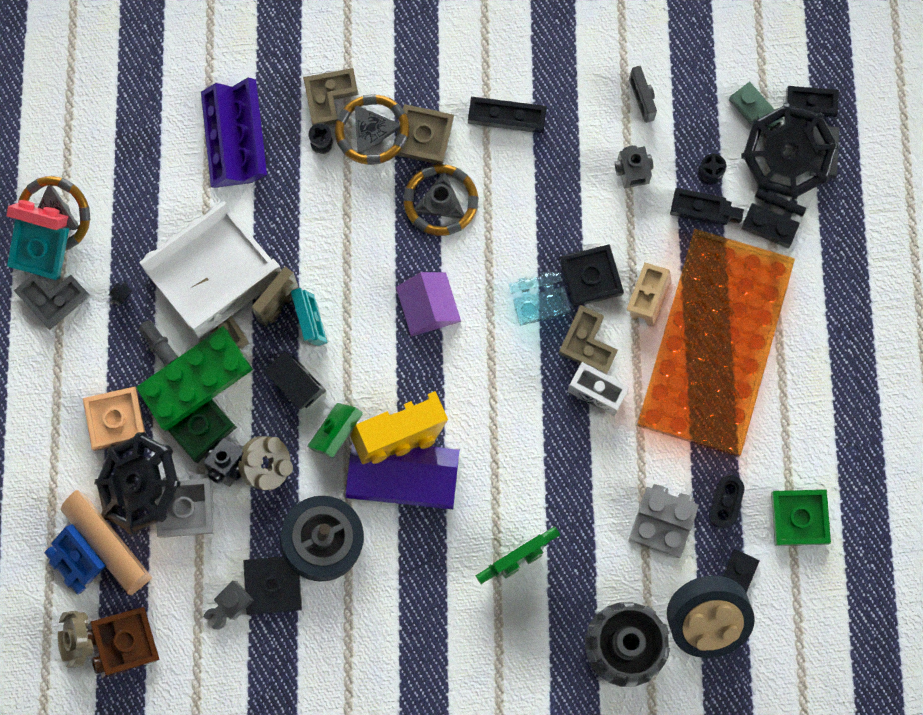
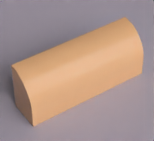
(105, 542)

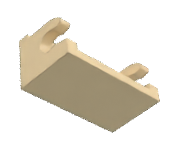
(649, 293)

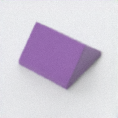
(428, 302)

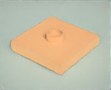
(113, 417)

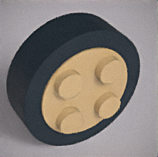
(710, 616)

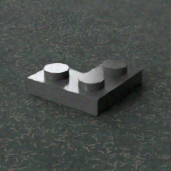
(54, 304)

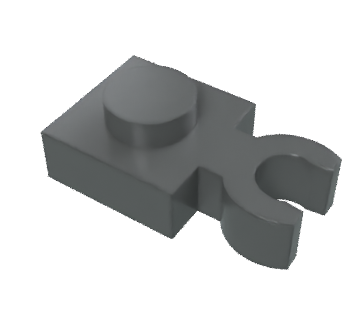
(231, 604)

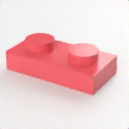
(44, 217)

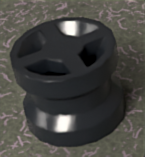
(714, 163)

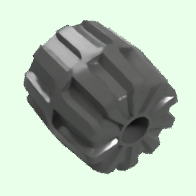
(606, 648)

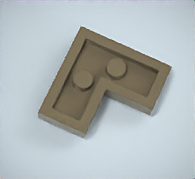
(324, 89)
(581, 345)

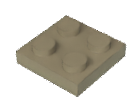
(427, 134)
(274, 297)

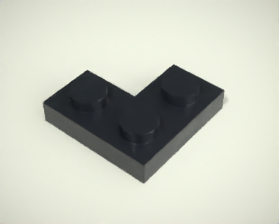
(813, 100)

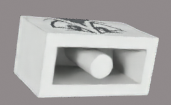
(598, 389)

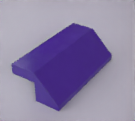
(233, 133)
(417, 478)

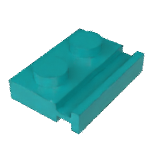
(309, 317)

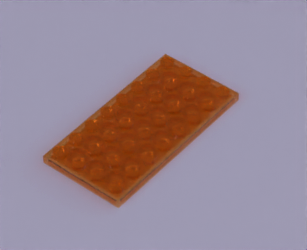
(716, 343)

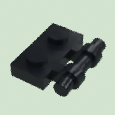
(770, 224)

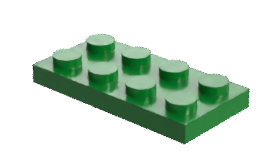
(194, 378)

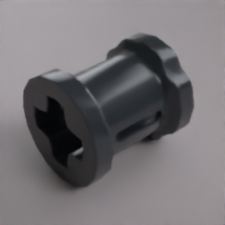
(323, 131)

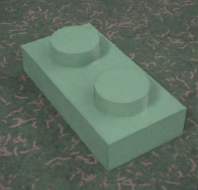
(752, 104)

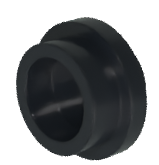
(119, 293)

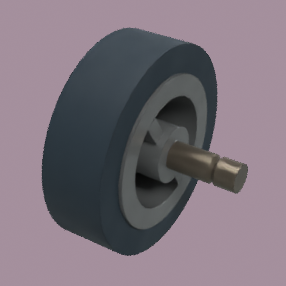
(321, 538)

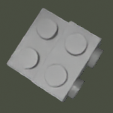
(189, 509)
(664, 520)

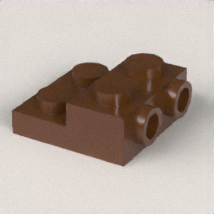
(122, 642)

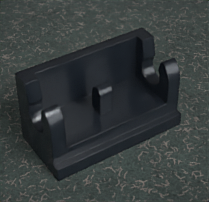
(295, 380)

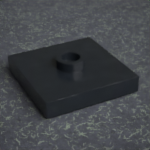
(591, 275)
(271, 586)

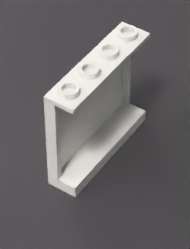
(216, 250)

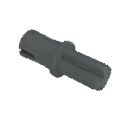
(157, 342)

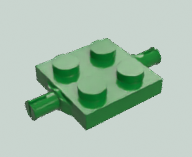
(527, 552)

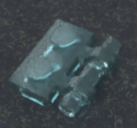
(541, 305)

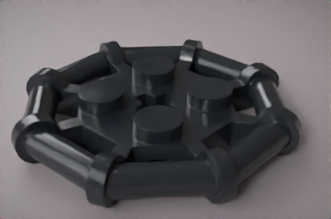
(804, 156)
(148, 487)

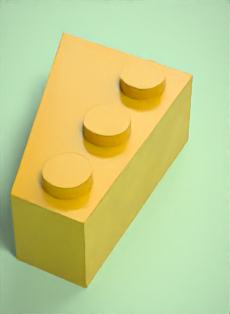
(399, 431)

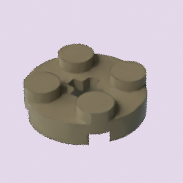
(278, 467)
(73, 640)

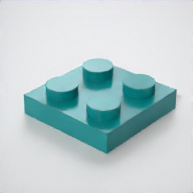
(38, 249)

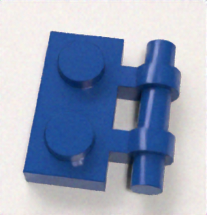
(74, 559)

